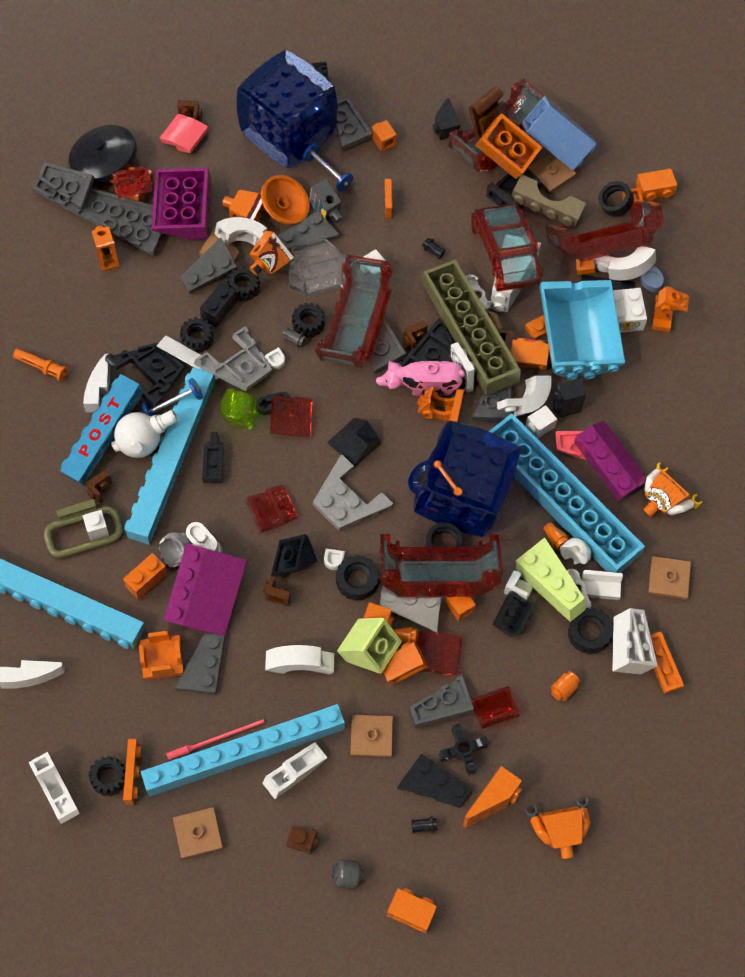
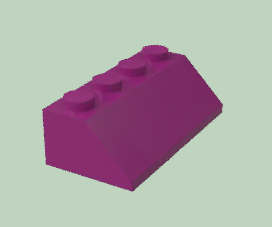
(610, 460)

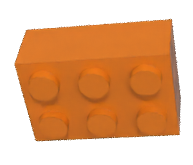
(508, 146)

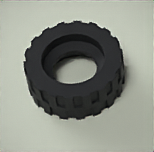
(351, 564)
(583, 644)

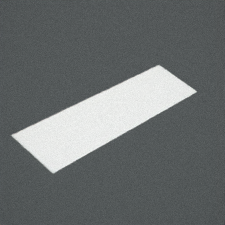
(179, 351)

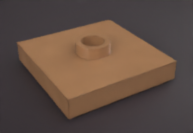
(551, 172)
(669, 578)
(371, 736)
(197, 833)

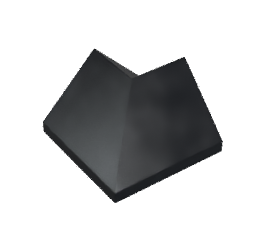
(355, 440)
(293, 555)

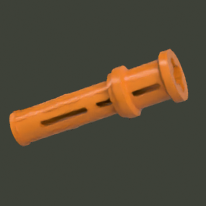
(48, 366)

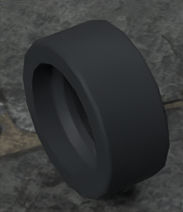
(609, 189)
(444, 528)

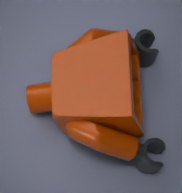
(562, 826)

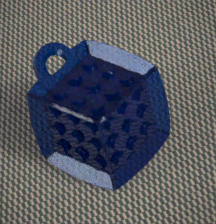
(286, 107)
(478, 465)

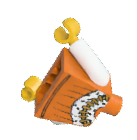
(666, 494)

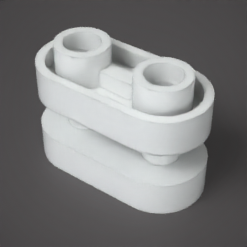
(202, 537)

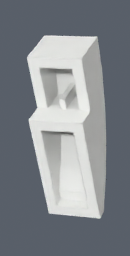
(97, 385)
(29, 673)
(294, 770)

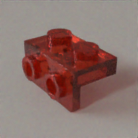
(132, 182)
(495, 707)

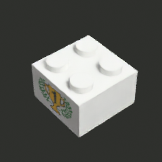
(630, 309)

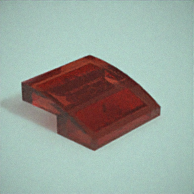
(291, 416)
(271, 508)
(440, 652)

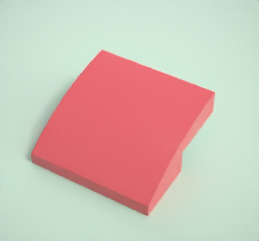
(184, 133)

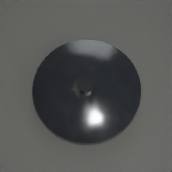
(103, 152)

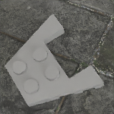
(241, 369)
(341, 504)

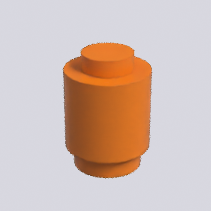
(565, 686)

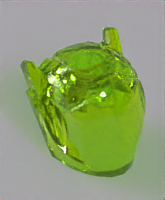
(237, 408)

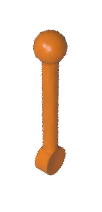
(457, 491)

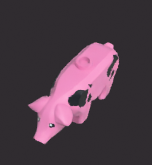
(423, 375)

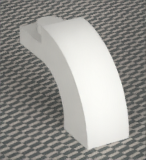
(239, 230)
(627, 267)
(534, 397)
(299, 658)
(54, 787)

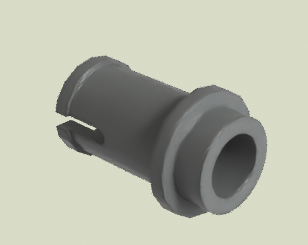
(294, 337)

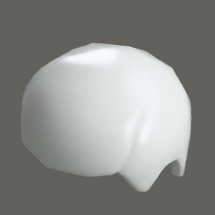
(576, 550)

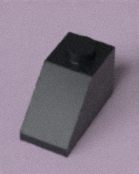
(445, 120)

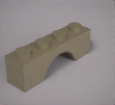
(565, 211)

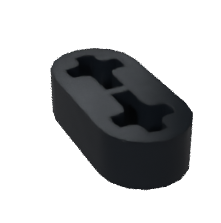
(268, 400)

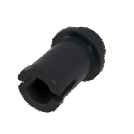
(433, 248)
(424, 825)

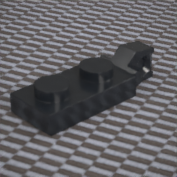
(213, 460)

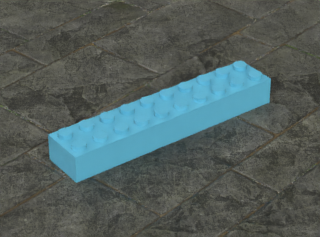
(569, 500)

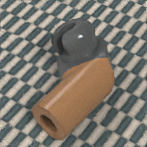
(495, 319)

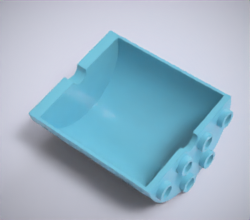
(582, 328)

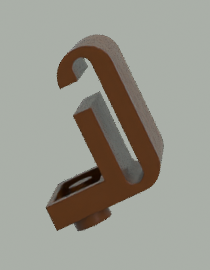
(487, 109)

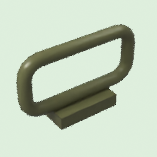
(72, 515)

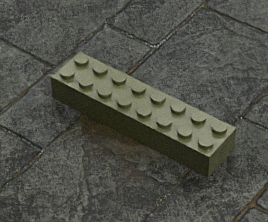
(471, 327)

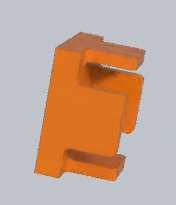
(161, 656)

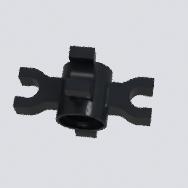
(478, 744)

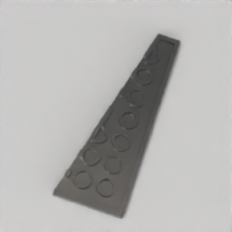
(124, 216)

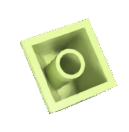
(370, 644)

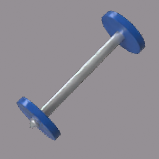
(312, 152)
(194, 388)

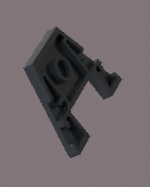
(155, 364)

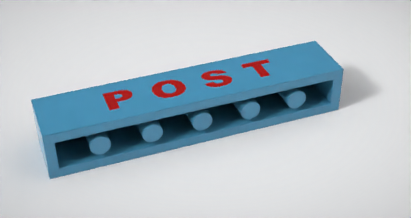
(100, 431)

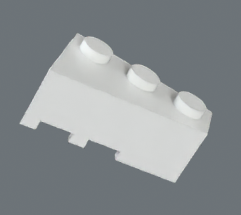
(632, 643)

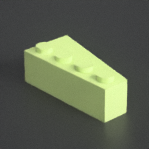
(550, 579)

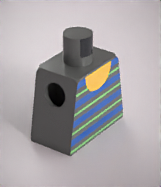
(325, 201)

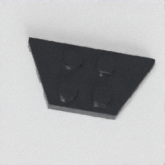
(432, 347)

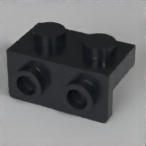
(514, 614)

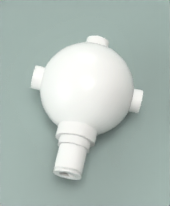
(139, 433)

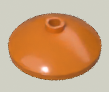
(285, 199)

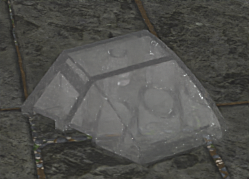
(316, 267)

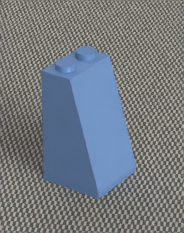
(559, 133)

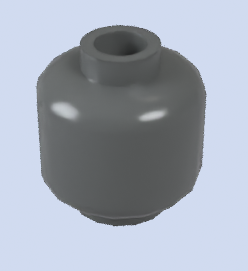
(347, 874)

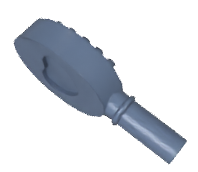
(652, 280)

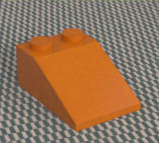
(497, 795)

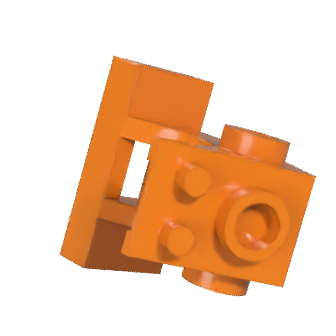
(665, 302)
(430, 399)

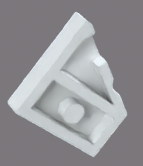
(460, 357)

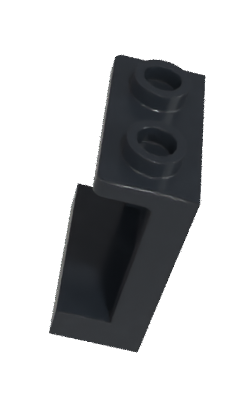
(502, 191)

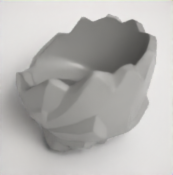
(172, 548)

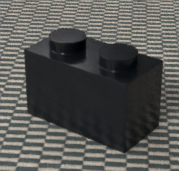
(218, 304)
(569, 398)

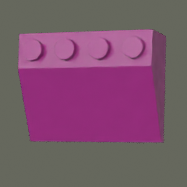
(182, 202)
(205, 589)

